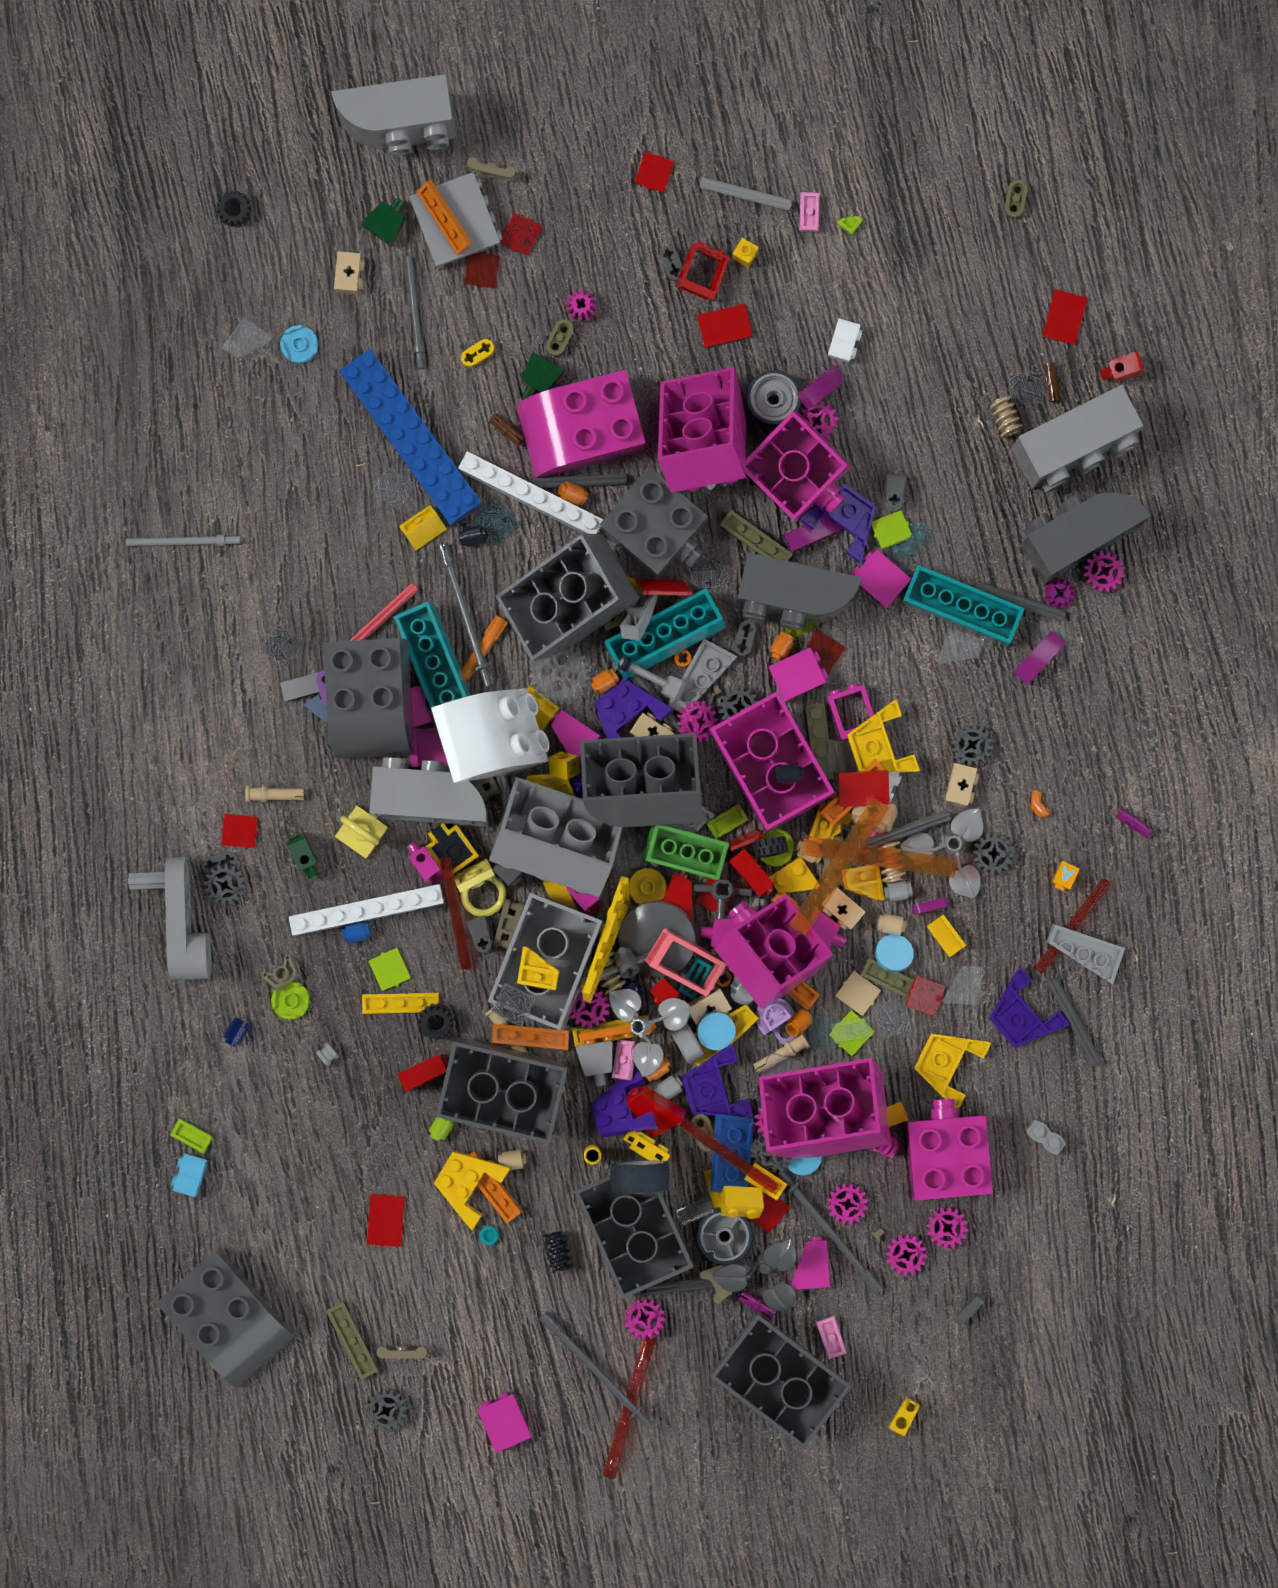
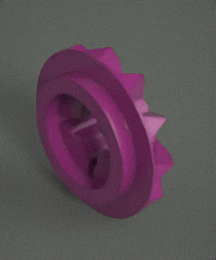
(1059, 602)

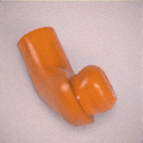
(1036, 805)

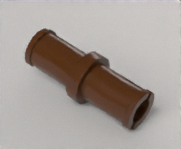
(1052, 382)
(507, 430)

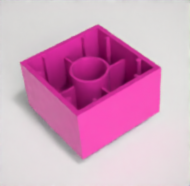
(798, 468)
(768, 953)
(948, 1154)

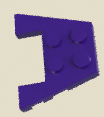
(852, 515)
(624, 704)
(1017, 1020)
(706, 1088)
(613, 1114)

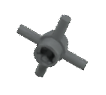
(727, 896)
(625, 964)

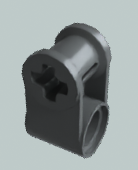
(895, 489)
(480, 931)

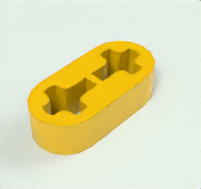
(475, 350)

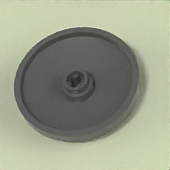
(645, 925)

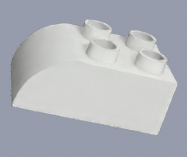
(491, 734)

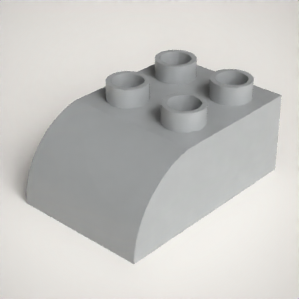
(398, 114)
(424, 795)

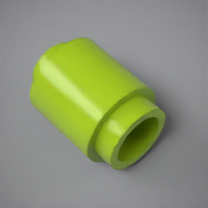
(440, 1129)

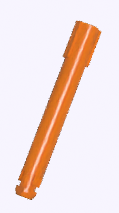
(491, 635)

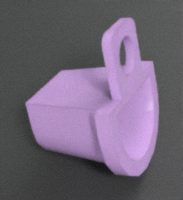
(774, 1018)

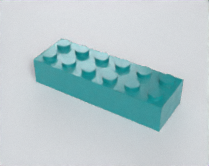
(963, 605)
(669, 632)
(432, 654)

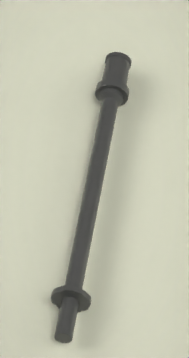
(448, 563)
(865, 1274)
(557, 1330)

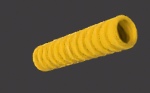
(592, 1161)

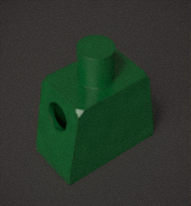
(385, 221)
(540, 375)
(300, 846)

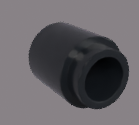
(473, 536)
(789, 773)

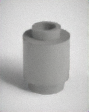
(898, 890)
(669, 1087)

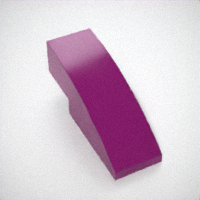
(821, 386)
(804, 536)
(1039, 657)

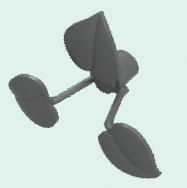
(779, 1255)

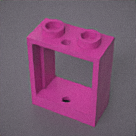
(836, 694)

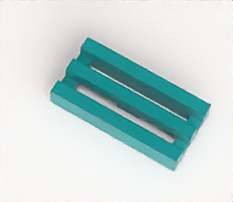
(709, 967)

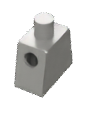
(596, 1060)

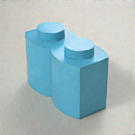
(189, 1175)

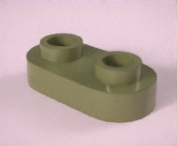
(1015, 199)
(559, 338)
(707, 1128)

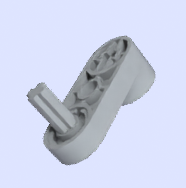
(186, 951)

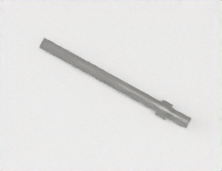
(220, 540)

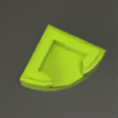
(850, 223)

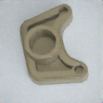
(283, 974)
(720, 1293)

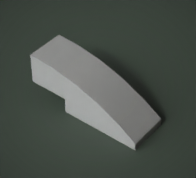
(638, 616)

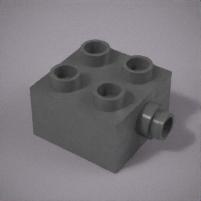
(655, 525)

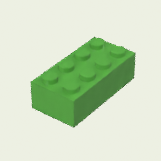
(685, 851)

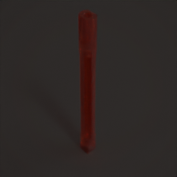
(622, 1430)

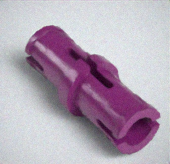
(1134, 822)
(757, 1304)

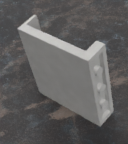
(470, 209)

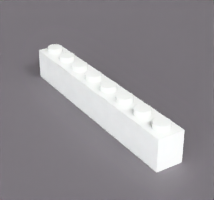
(529, 494)
(366, 910)

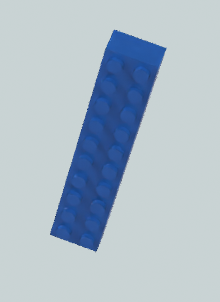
(410, 437)

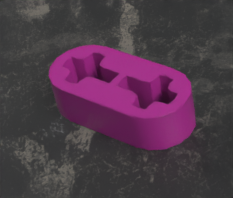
(930, 905)

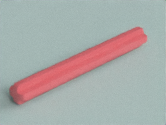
(386, 613)

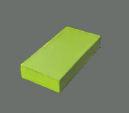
(727, 821)
(191, 1135)

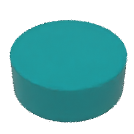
(489, 1235)

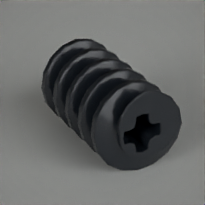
(558, 1251)

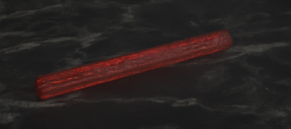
(455, 913)
(1075, 922)
(728, 1155)

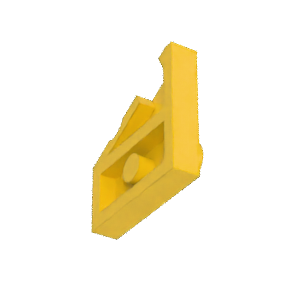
(794, 878)

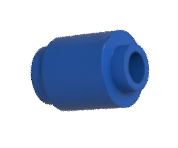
(356, 932)

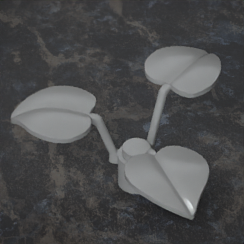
(970, 828)
(674, 1016)

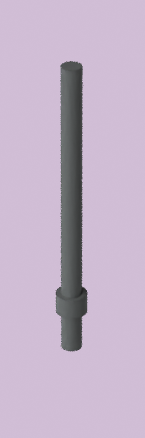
(418, 348)

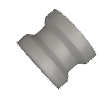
(327, 1054)

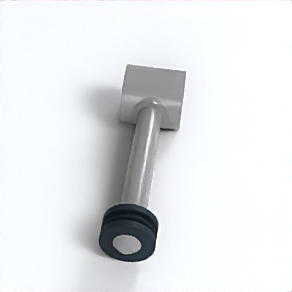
(671, 687)

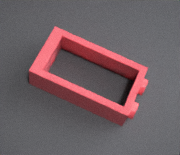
(661, 947)

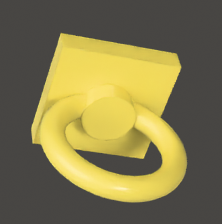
(361, 831)
(475, 877)

